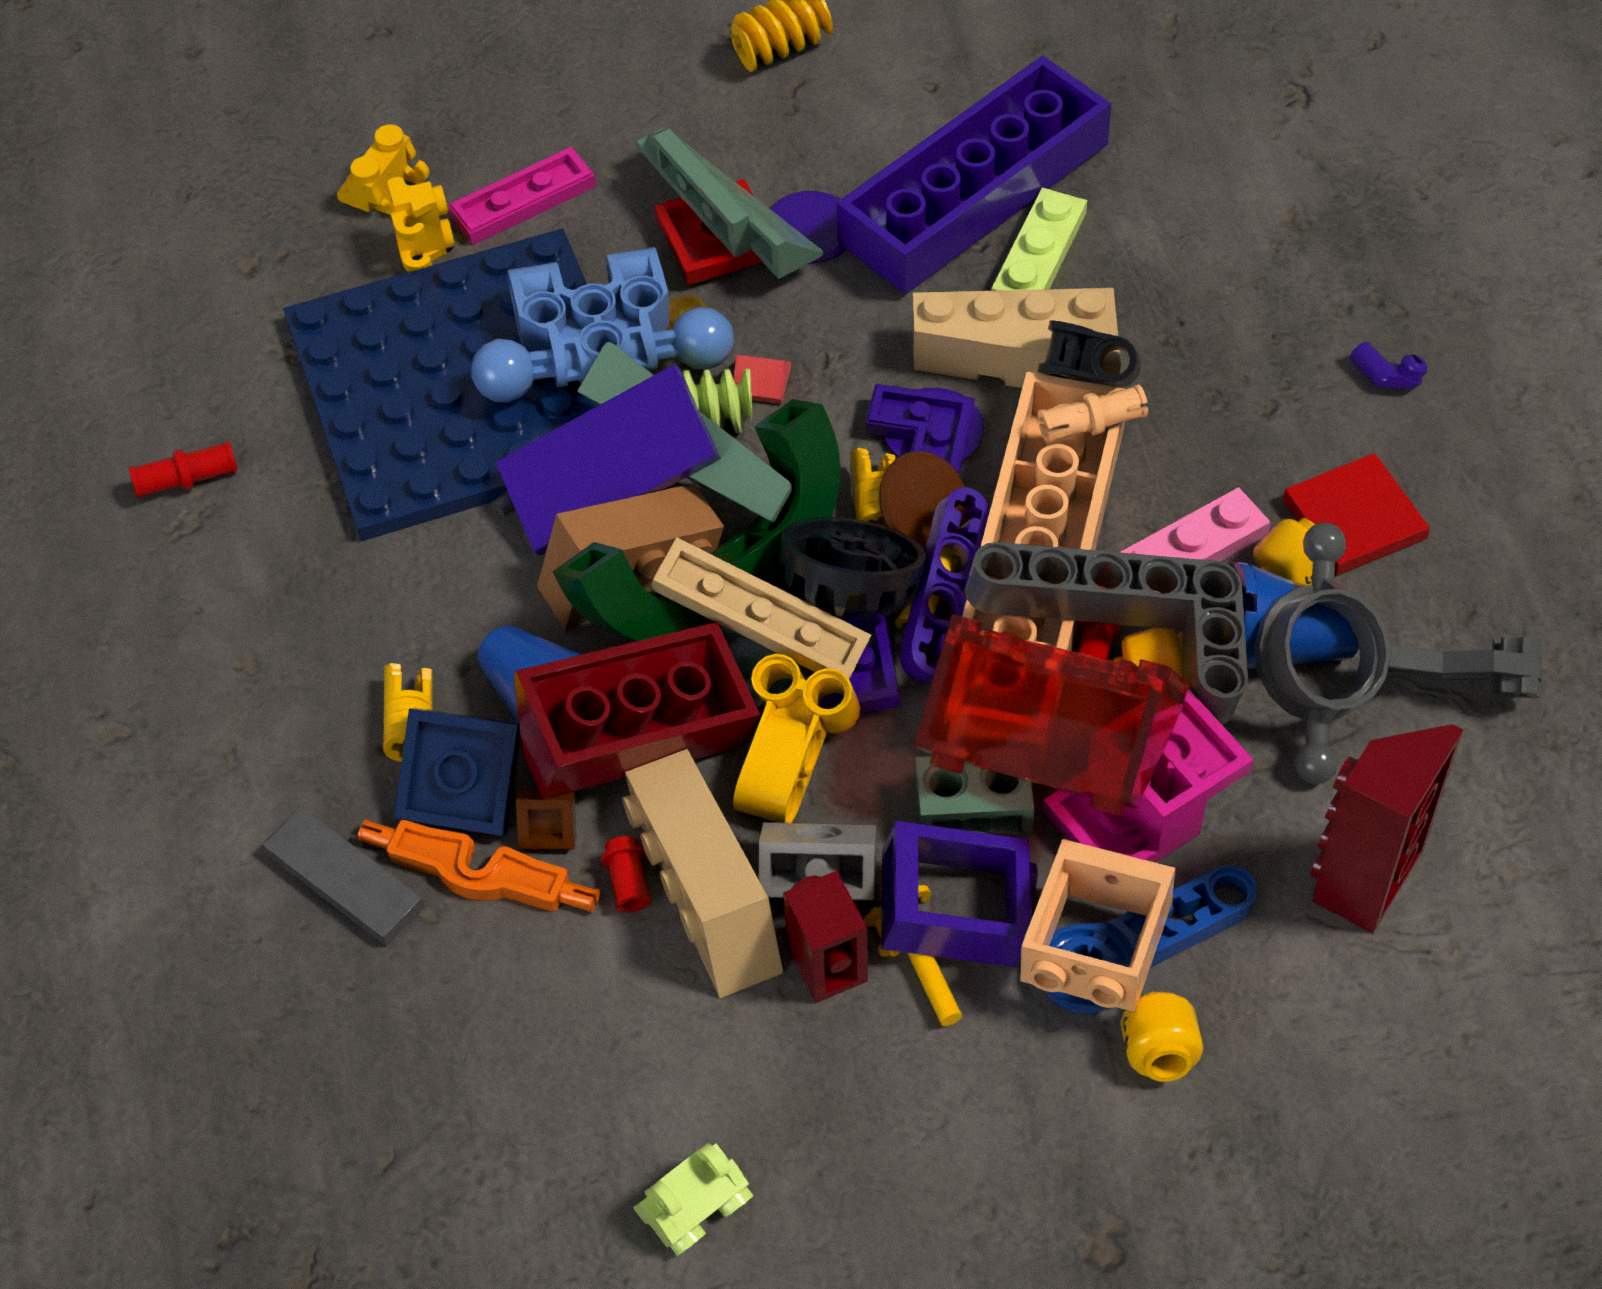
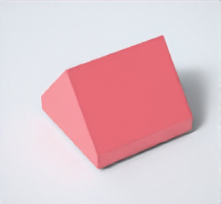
(767, 377)

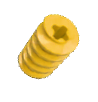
(776, 26)

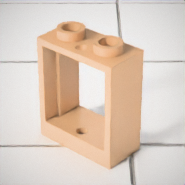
(1084, 874)

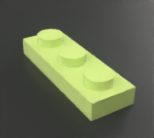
(1042, 242)

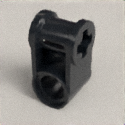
(1086, 355)

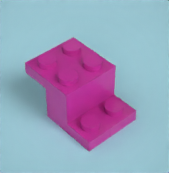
(1193, 767)

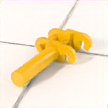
(926, 969)

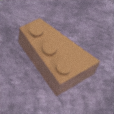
(639, 526)

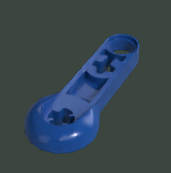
(1118, 938)

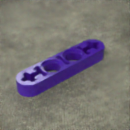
(942, 582)

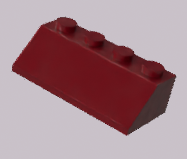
(630, 706)
(1381, 821)

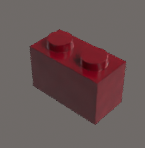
(826, 935)

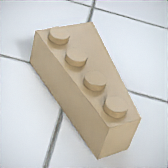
(1003, 329)
(704, 872)

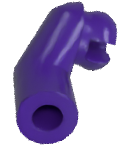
(1386, 374)

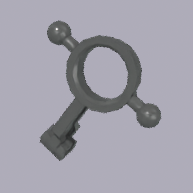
(1511, 665)

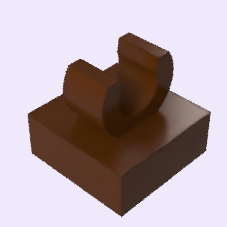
(547, 821)

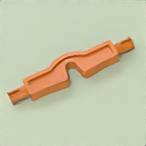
(505, 875)

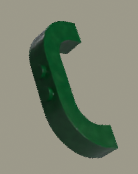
(798, 448)

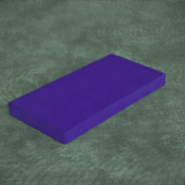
(609, 454)

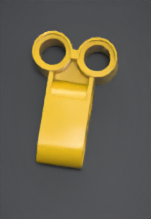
(790, 736)

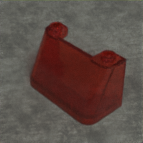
(1049, 715)

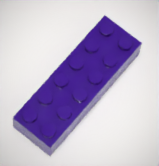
(972, 174)

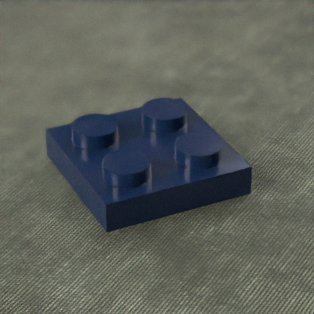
(457, 771)

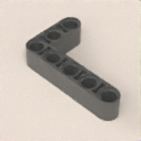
(1127, 601)

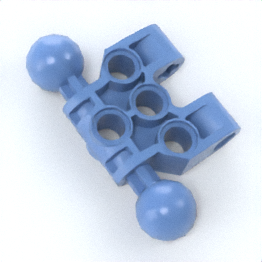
(567, 328)

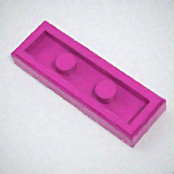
(521, 195)

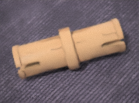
(1093, 413)

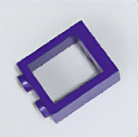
(948, 935)

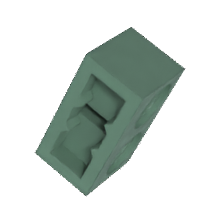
(974, 805)

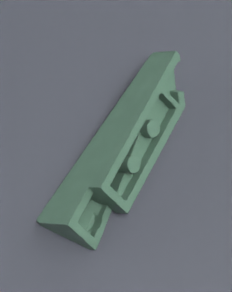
(726, 207)
(735, 477)

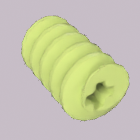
(724, 399)

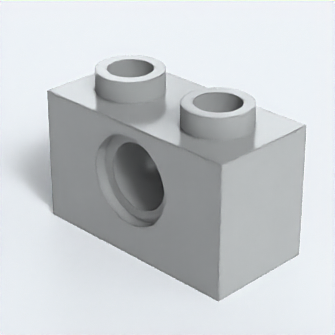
(804, 850)

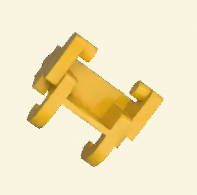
(385, 159)
(417, 222)

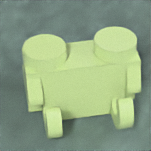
(692, 1194)

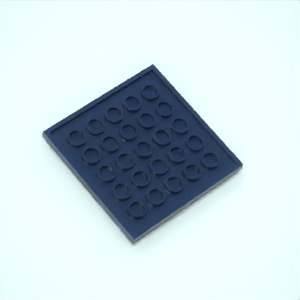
(399, 390)

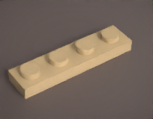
(758, 610)

